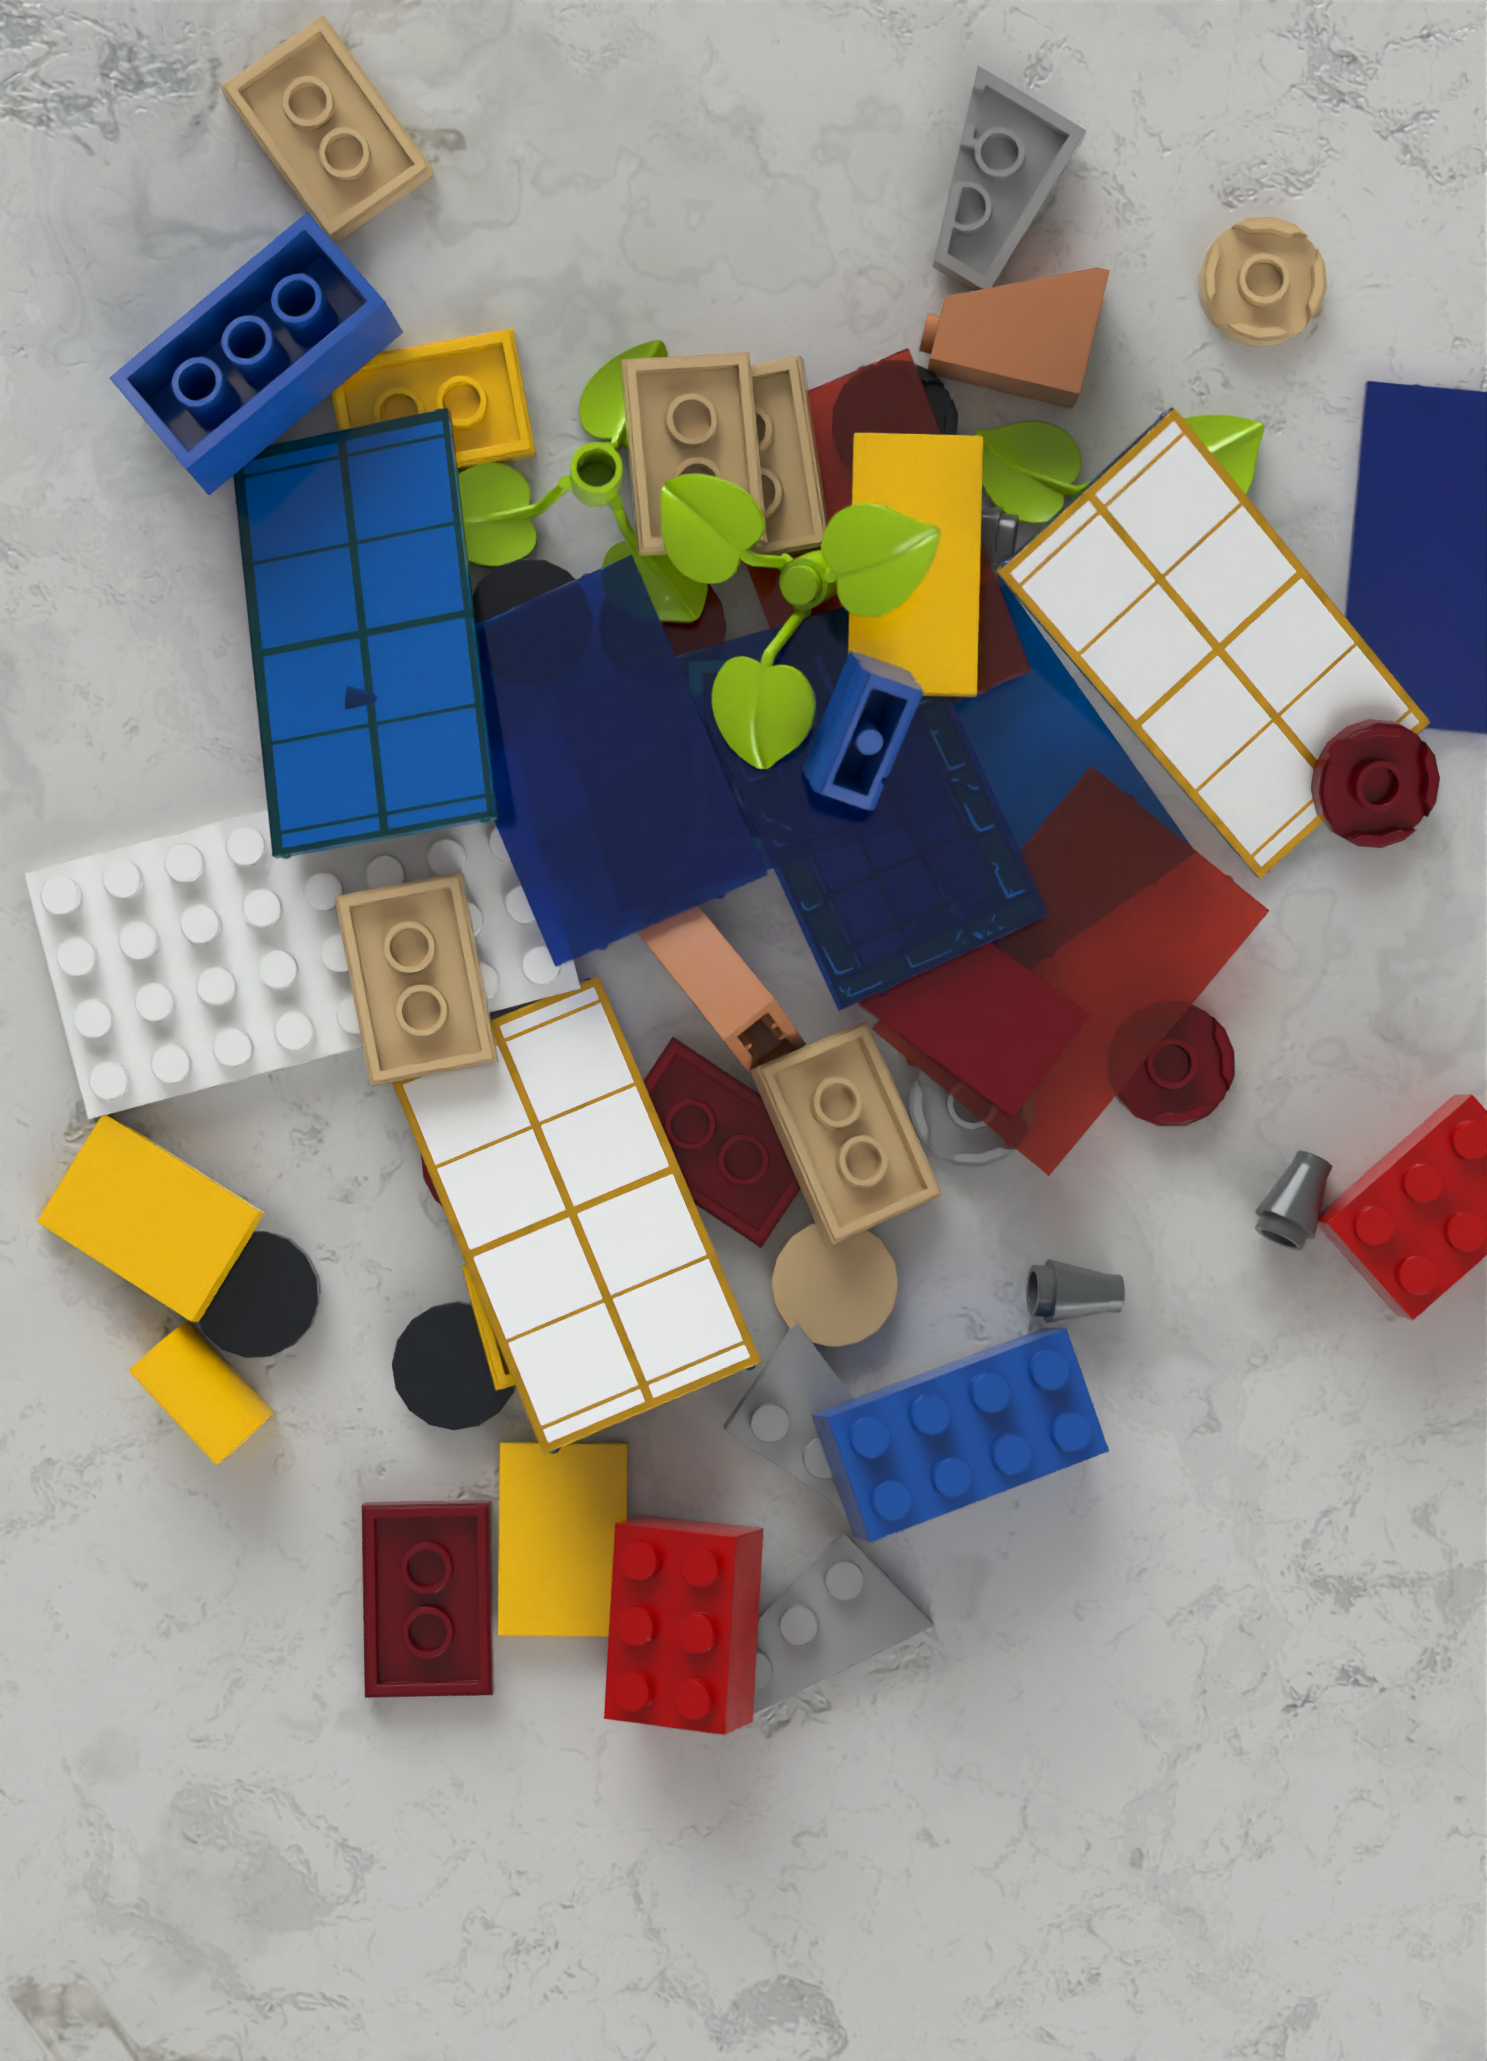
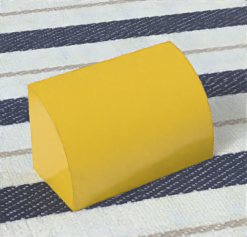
(202, 1392)

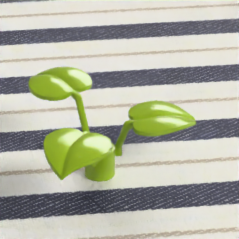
(1035, 462)
(499, 497)
(865, 557)

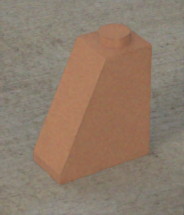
(1020, 336)
(723, 988)

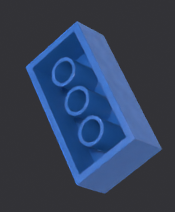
(257, 353)
(959, 1433)

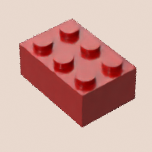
(1419, 1210)
(683, 1624)

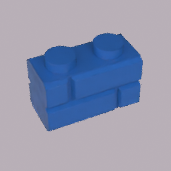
(862, 730)

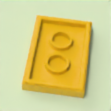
(468, 375)
(150, 1217)
(558, 1536)

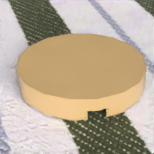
(1262, 281)
(834, 1290)

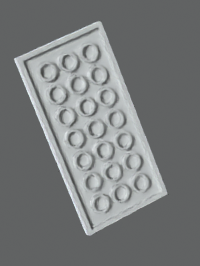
(228, 964)

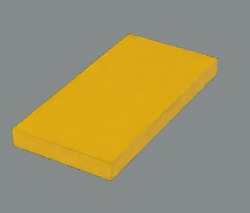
(938, 625)

